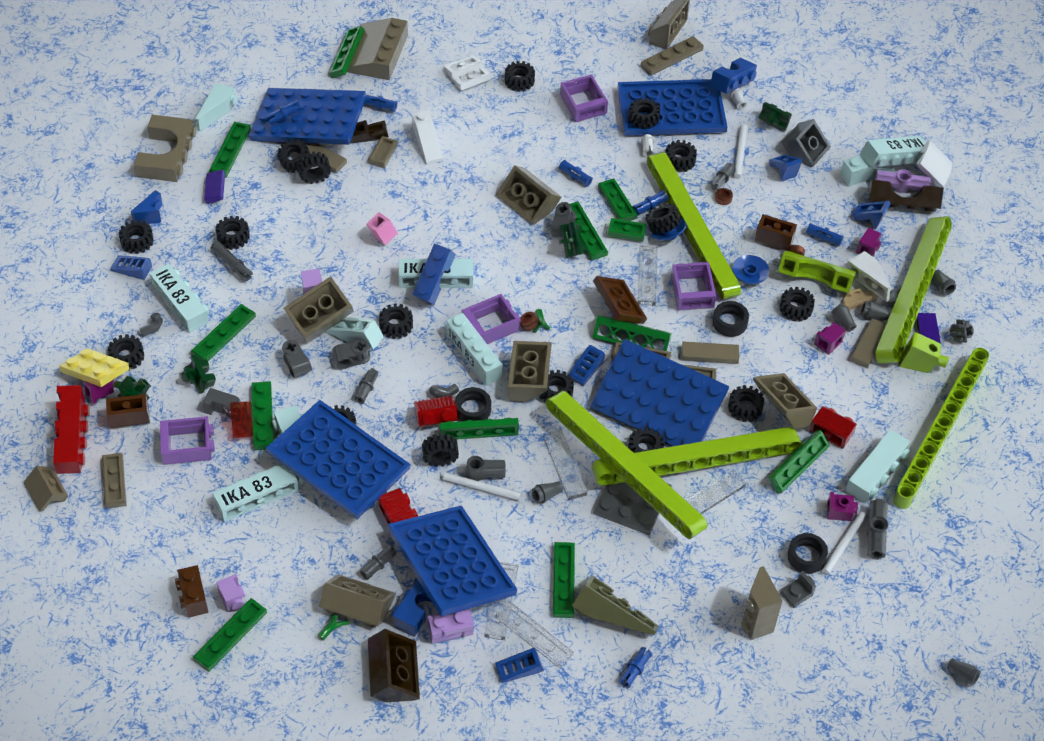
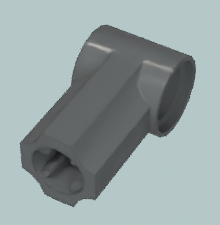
(485, 468)

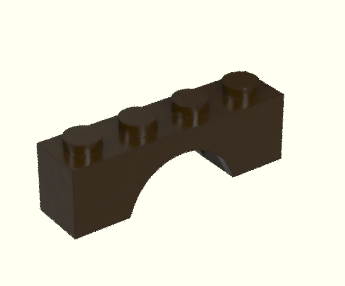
(927, 197)

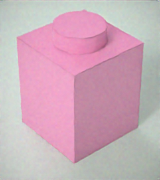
(382, 228)

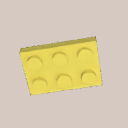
(94, 367)

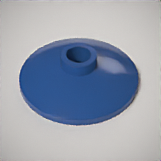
(671, 235)
(750, 269)

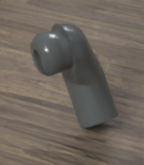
(893, 296)

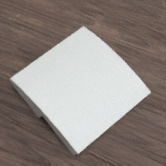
(467, 72)
(934, 164)

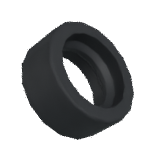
(732, 307)
(473, 393)
(809, 540)

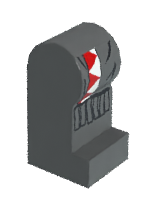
(218, 402)

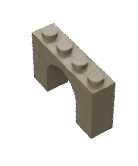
(167, 165)

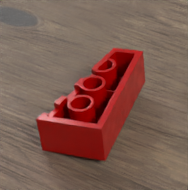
(70, 430)

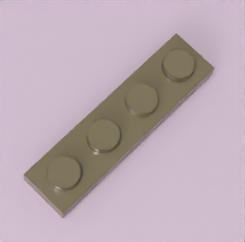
(671, 55)

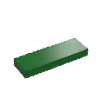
(617, 200)

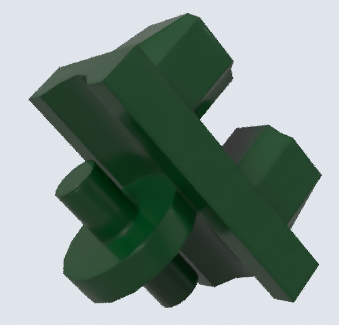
(775, 116)
(571, 239)
(195, 374)
(131, 387)

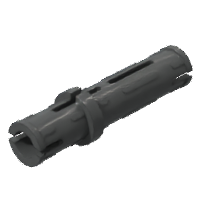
(236, 265)

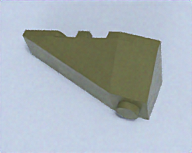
(599, 603)

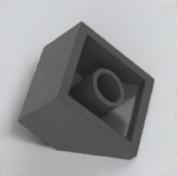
(806, 142)

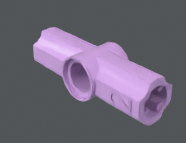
(903, 180)

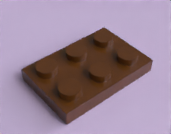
(619, 300)

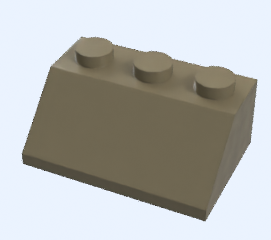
(669, 23)
(528, 195)
(319, 309)
(529, 370)
(787, 399)
(356, 600)
(762, 607)

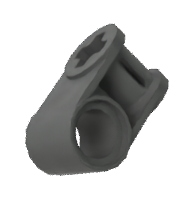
(562, 215)
(349, 354)
(295, 358)

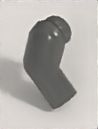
(154, 325)
(439, 391)

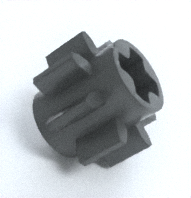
(961, 330)

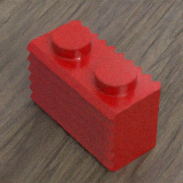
(435, 411)
(834, 426)
(396, 506)

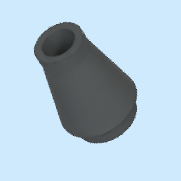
(944, 283)
(875, 311)
(843, 317)
(546, 491)
(965, 672)

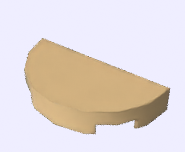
(857, 297)

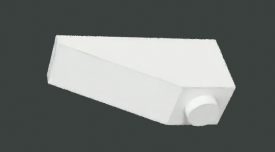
(426, 136)
(870, 274)

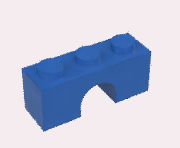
(739, 74)
(438, 262)
(408, 615)

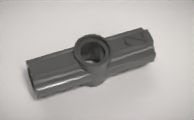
(877, 538)

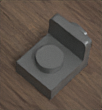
(799, 590)

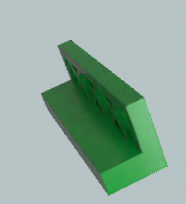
(638, 329)

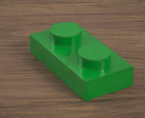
(627, 229)

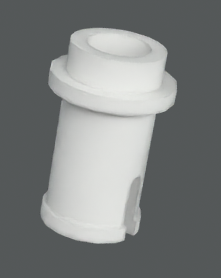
(738, 97)
(647, 142)

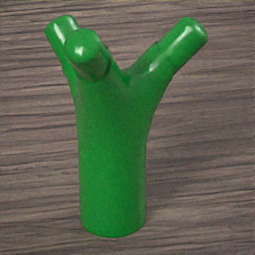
(539, 313)
(332, 625)

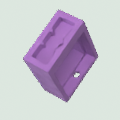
(588, 109)
(693, 300)
(487, 307)
(186, 426)

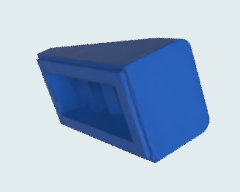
(140, 273)
(592, 355)
(521, 672)

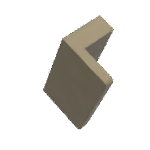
(44, 487)

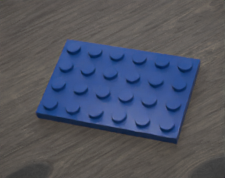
(684, 106)
(324, 116)
(659, 394)
(338, 459)
(451, 560)

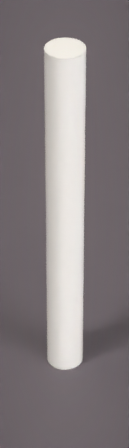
(740, 151)
(482, 486)
(844, 543)

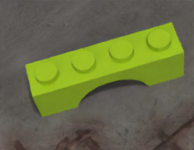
(802, 266)

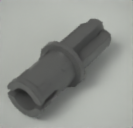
(722, 176)
(366, 386)
(377, 562)

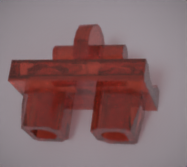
(241, 419)

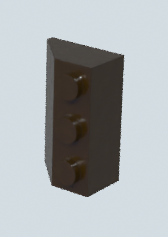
(393, 667)

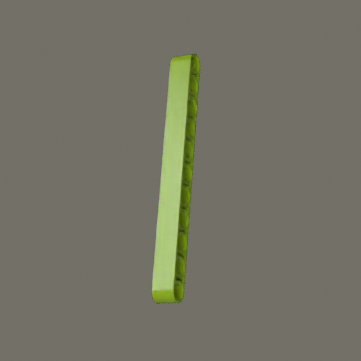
(696, 229)
(913, 290)
(941, 428)
(709, 453)
(627, 465)

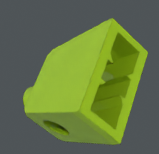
(922, 354)

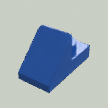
(787, 165)
(148, 209)
(874, 211)

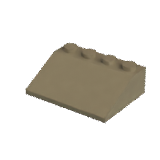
(379, 48)

